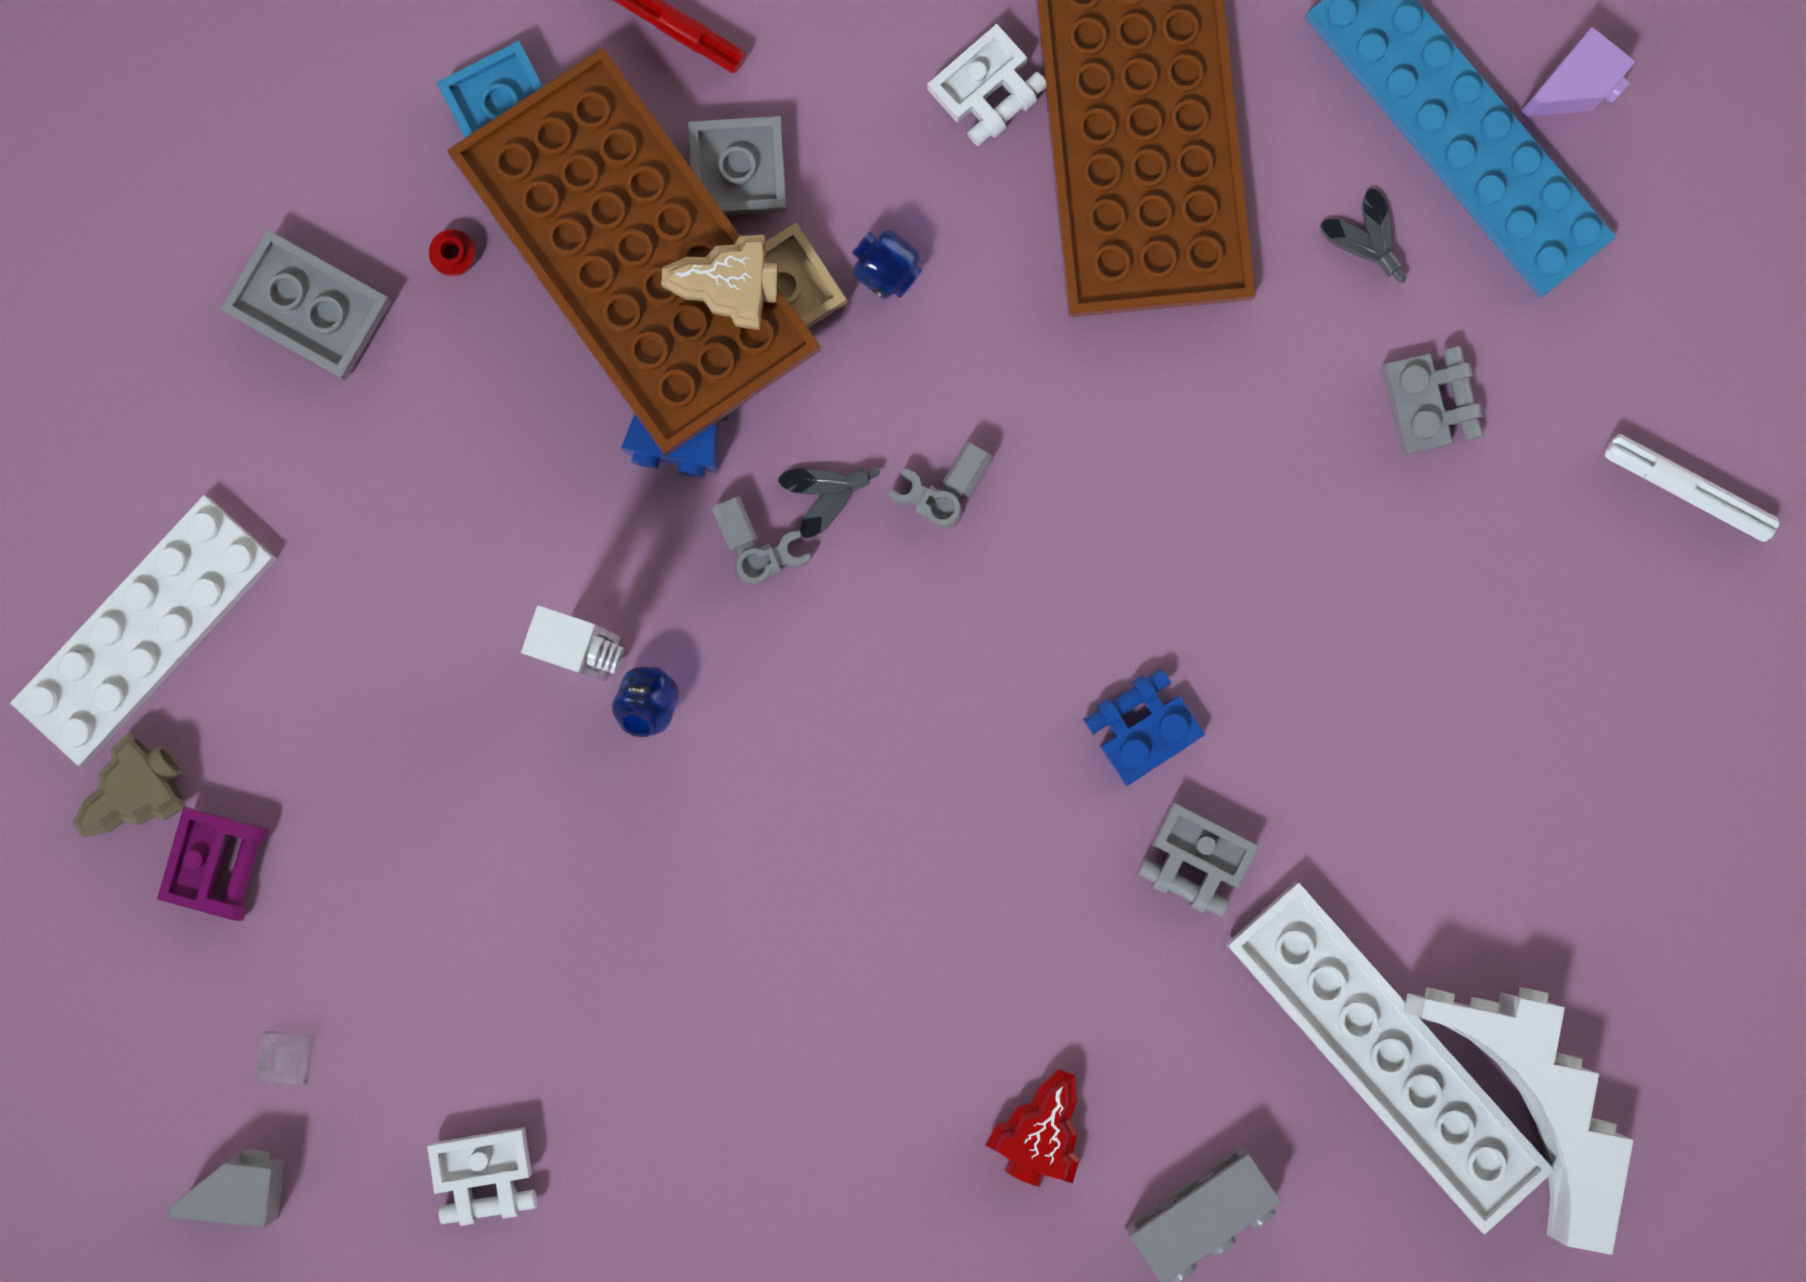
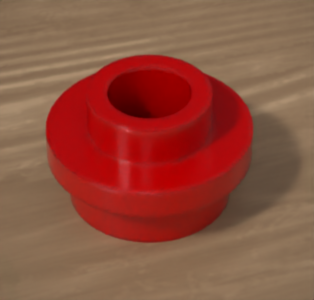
(462, 262)

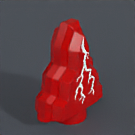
(1040, 1134)

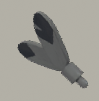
(1375, 242)
(834, 492)

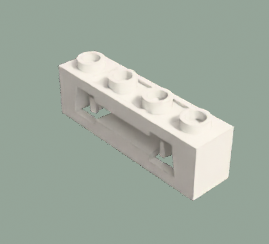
(573, 644)

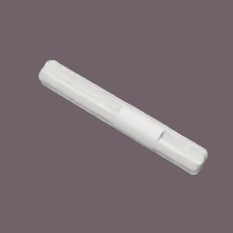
(1691, 488)

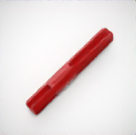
(687, 32)

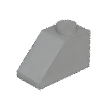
(237, 1192)

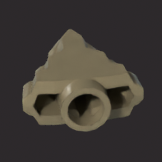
(132, 789)

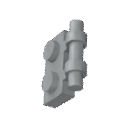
(1418, 403)
(1204, 846)

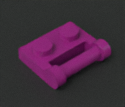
(198, 859)

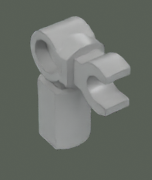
(944, 506)
(739, 535)

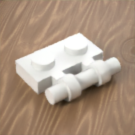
(977, 75)
(477, 1162)

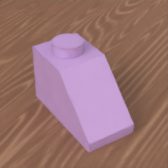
(1583, 78)

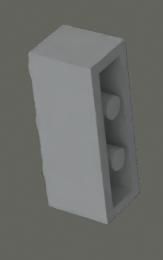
(1203, 1216)

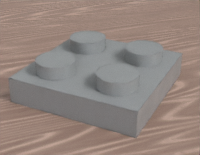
(740, 163)

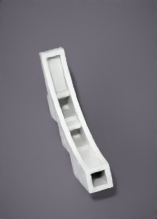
(1560, 1094)

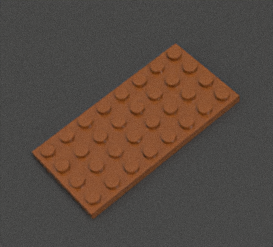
(1145, 154)
(596, 213)

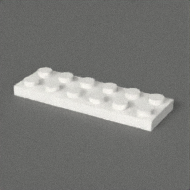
(143, 631)

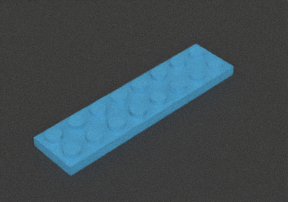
(1465, 135)

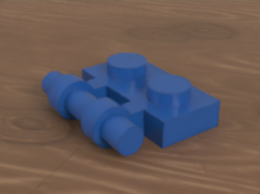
(1150, 740)

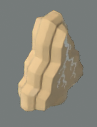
(729, 280)

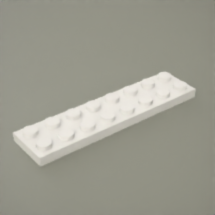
(1390, 1057)

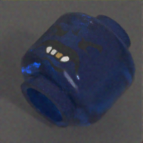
(886, 263)
(645, 701)

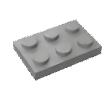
(306, 304)

